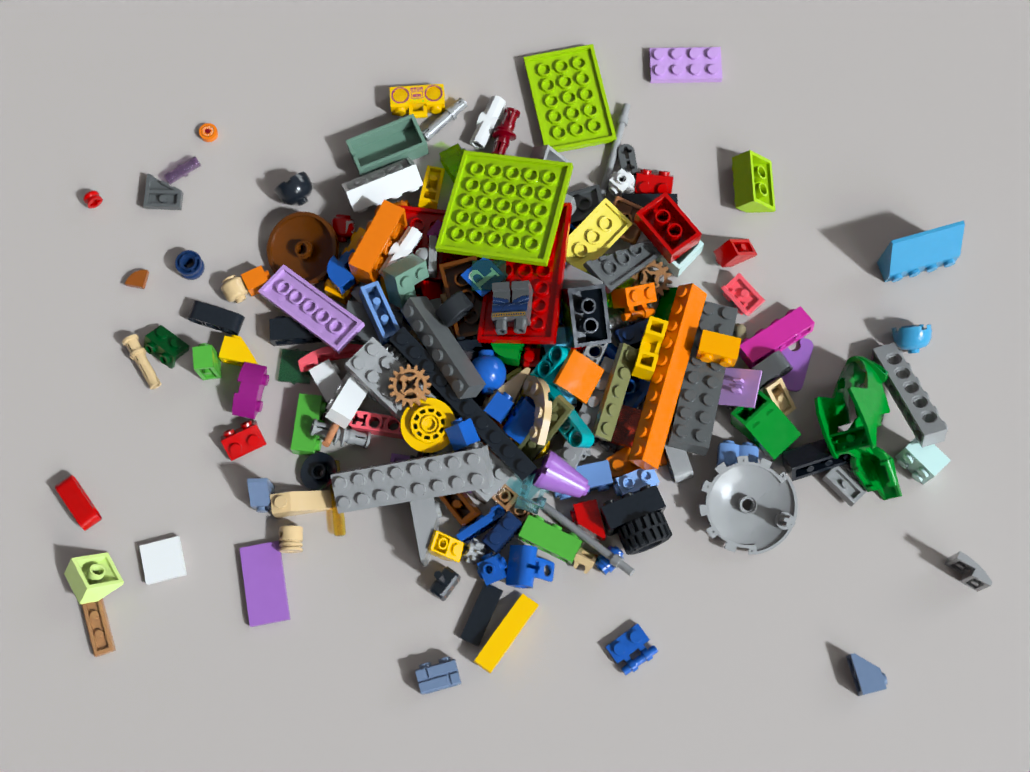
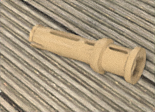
(139, 355)

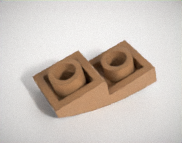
(507, 499)

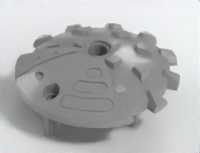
(770, 511)

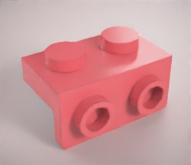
(743, 295)

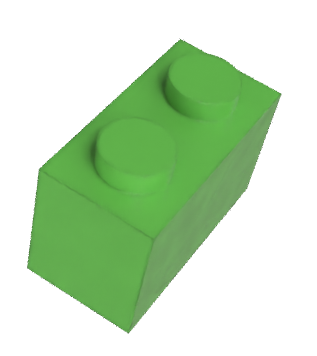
(206, 362)

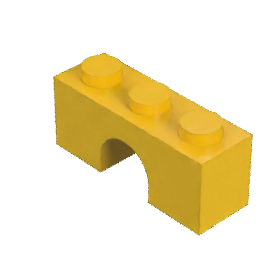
(649, 348)

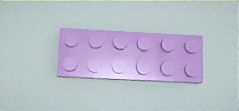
(311, 308)

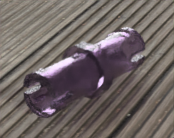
(182, 170)

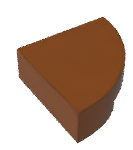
(138, 279)

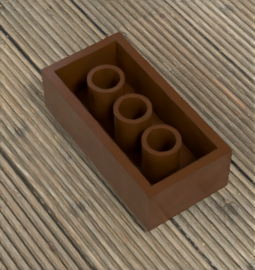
(453, 283)

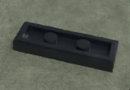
(481, 614)

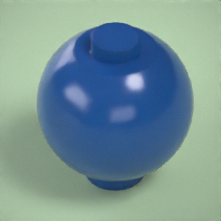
(491, 370)

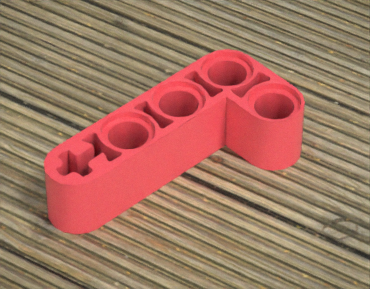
(381, 430)

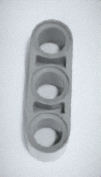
(677, 462)

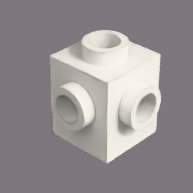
(621, 183)

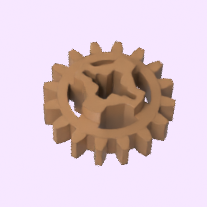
(658, 273)
(415, 392)

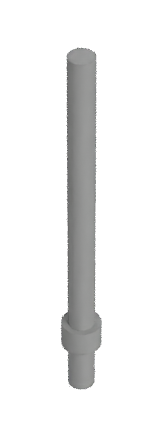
(621, 122)
(615, 559)

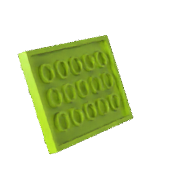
(569, 98)

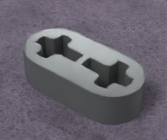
(631, 158)

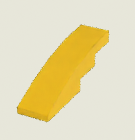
(506, 633)

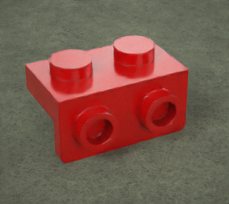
(653, 183)
(242, 440)

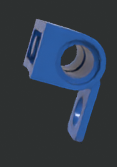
(520, 419)
(525, 566)

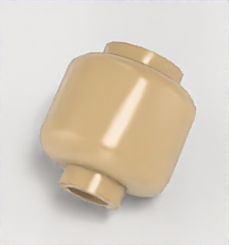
(234, 289)

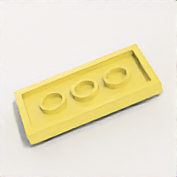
(596, 234)

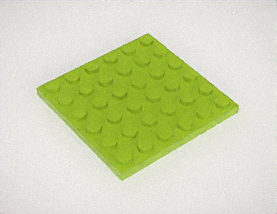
(505, 208)

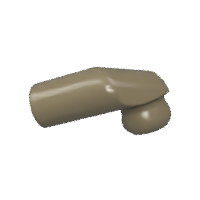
(740, 331)

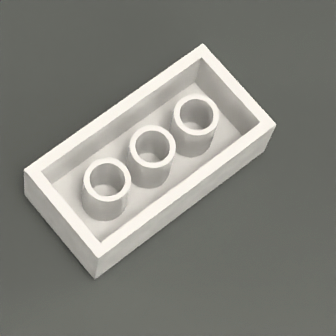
(382, 185)

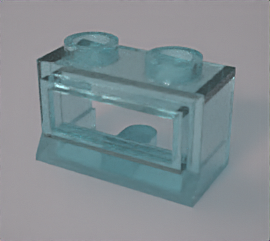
(528, 505)

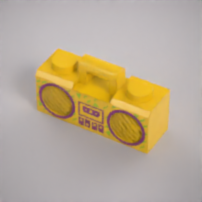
(417, 100)

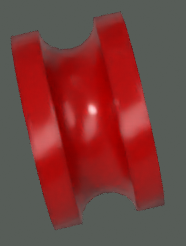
(92, 199)

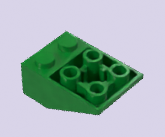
(765, 426)

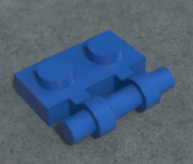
(627, 644)

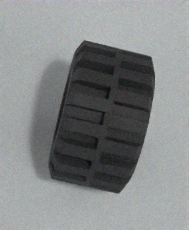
(644, 533)

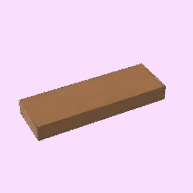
(98, 628)

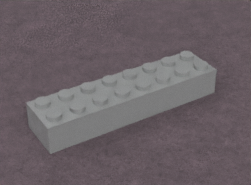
(413, 479)

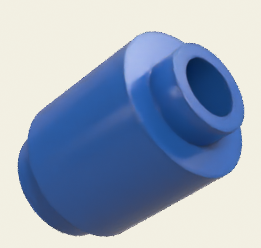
(603, 563)

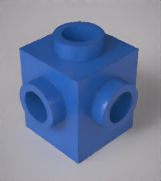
(492, 568)

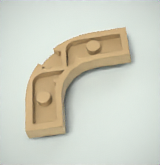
(538, 391)

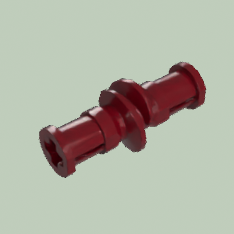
(504, 132)

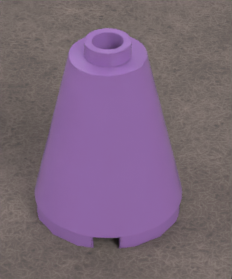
(560, 477)

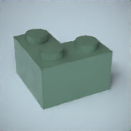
(402, 277)

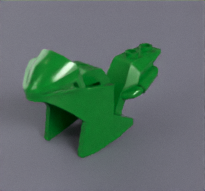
(868, 462)

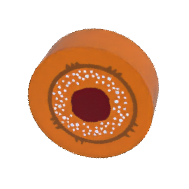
(208, 132)

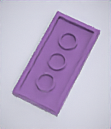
(264, 584)

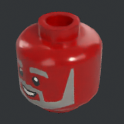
(343, 227)

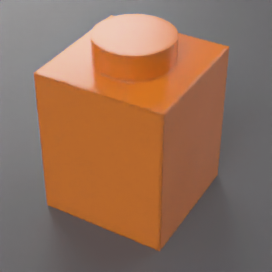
(255, 279)

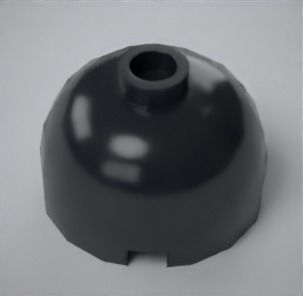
(295, 190)

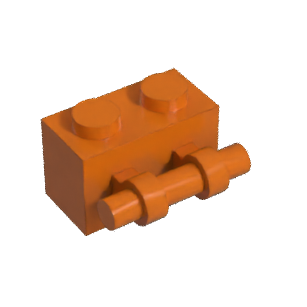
(634, 295)

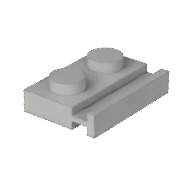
(845, 484)

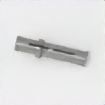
(449, 114)

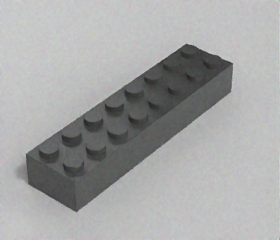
(701, 386)

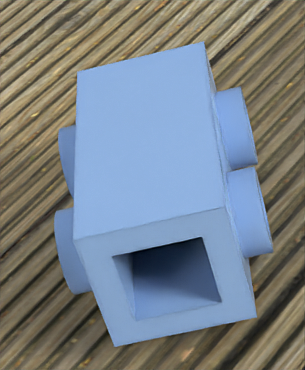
(634, 481)

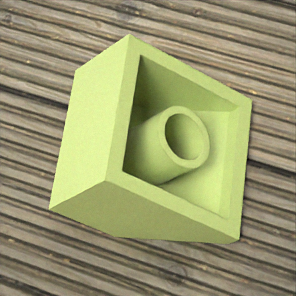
(92, 577)

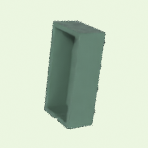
(387, 145)

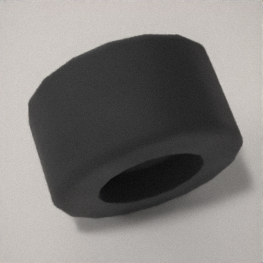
(454, 308)

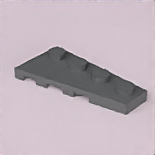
(622, 264)

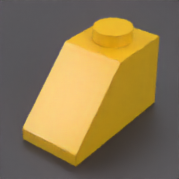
(235, 351)

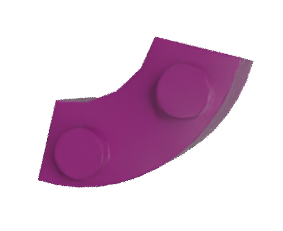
(248, 399)

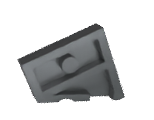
(161, 195)

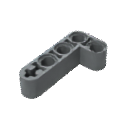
(772, 367)

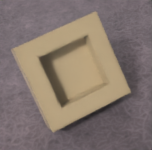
(585, 558)

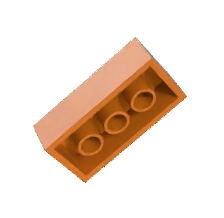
(376, 243)

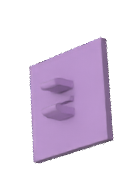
(740, 387)

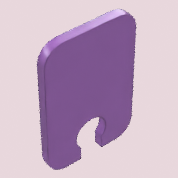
(799, 360)

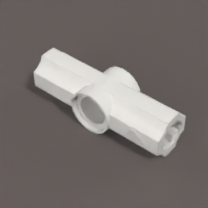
(487, 122)
(403, 247)

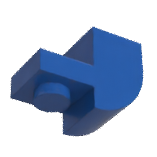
(339, 272)

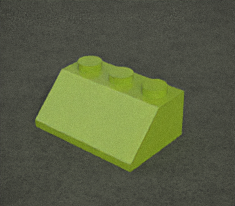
(753, 183)

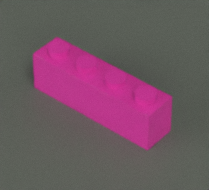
(776, 337)

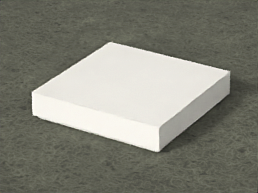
(163, 560)

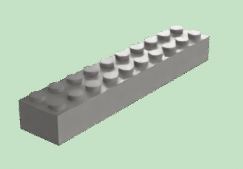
(373, 368)

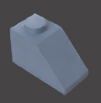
(259, 494)
(866, 675)

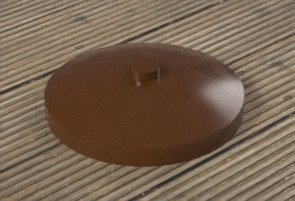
(303, 245)

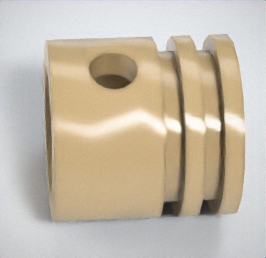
(290, 539)

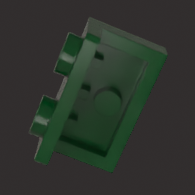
(165, 346)

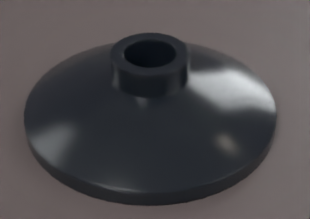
(311, 471)

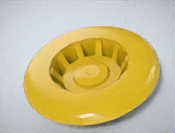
(427, 424)

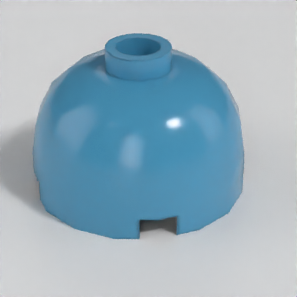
(912, 337)

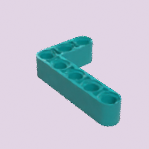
(573, 428)

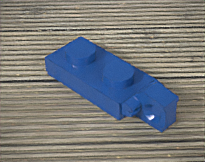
(481, 524)

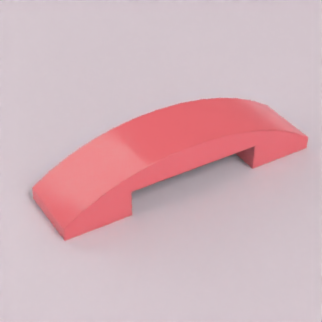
(320, 355)

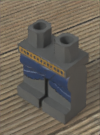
(511, 306)

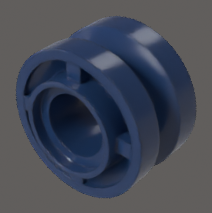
(184, 259)

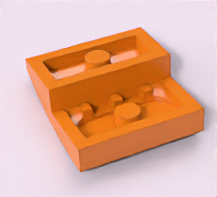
(578, 376)

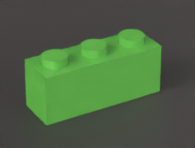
(308, 408)
(550, 538)

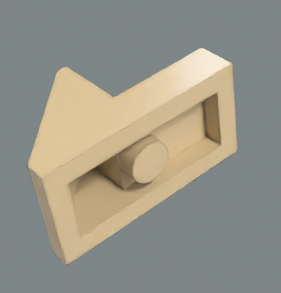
(780, 396)

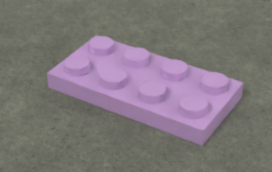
(685, 65)

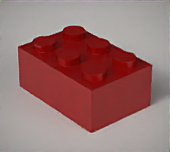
(667, 227)

